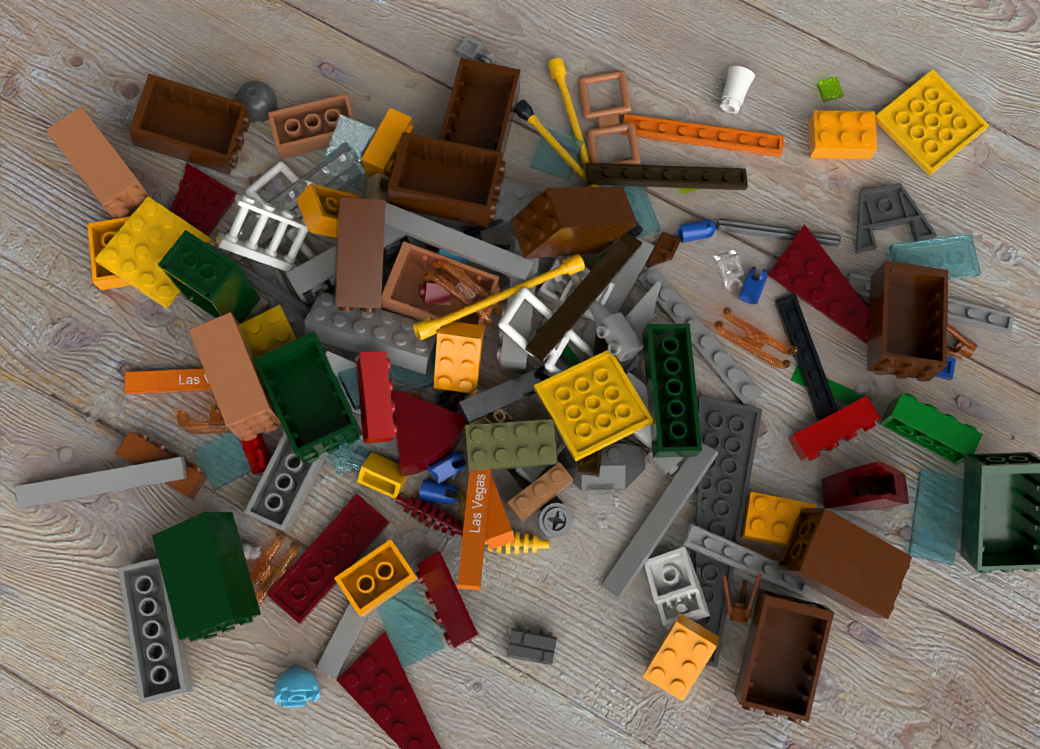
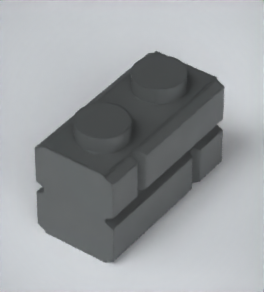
(532, 646)

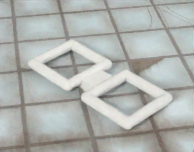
(251, 191)
(523, 294)

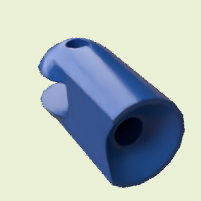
(697, 230)
(752, 289)
(445, 468)
(436, 492)

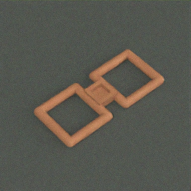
(608, 117)

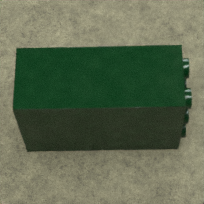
(209, 277)
(308, 398)
(1001, 512)
(206, 576)

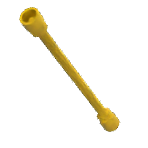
(558, 72)
(428, 327)

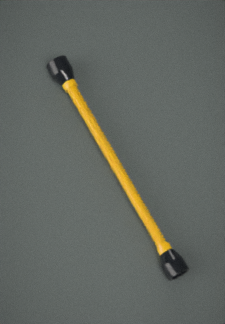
(525, 112)

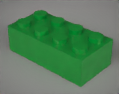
(930, 428)

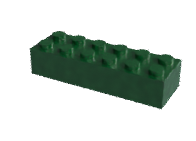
(671, 390)

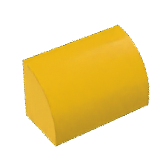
(382, 475)

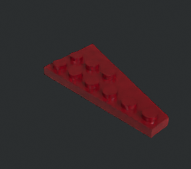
(202, 200)
(817, 281)
(387, 696)

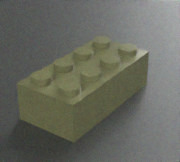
(509, 445)

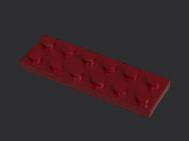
(327, 557)

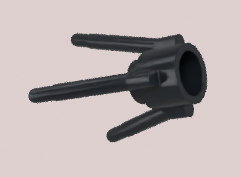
(476, 233)

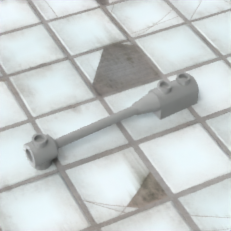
(612, 327)

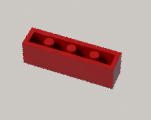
(375, 397)
(834, 428)

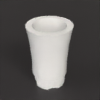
(735, 88)

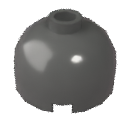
(259, 100)

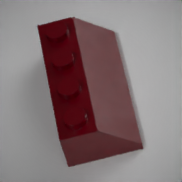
(447, 600)

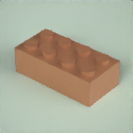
(308, 125)

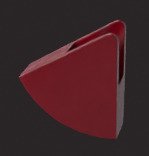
(423, 432)
(865, 488)

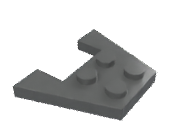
(887, 208)

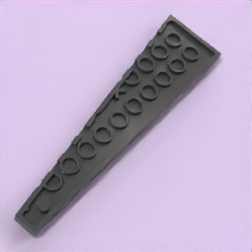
(723, 496)

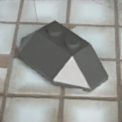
(618, 468)

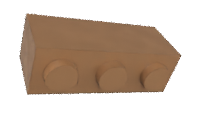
(540, 492)

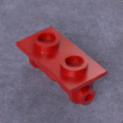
(256, 454)

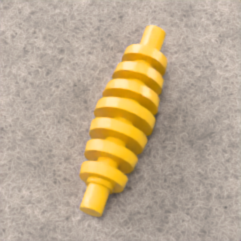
(526, 543)

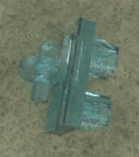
(347, 460)

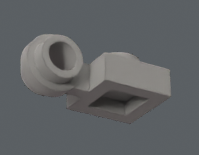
(473, 49)

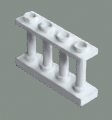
(250, 247)

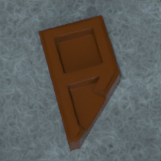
(664, 249)

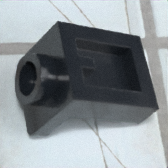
(449, 399)

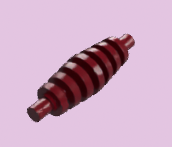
(432, 516)

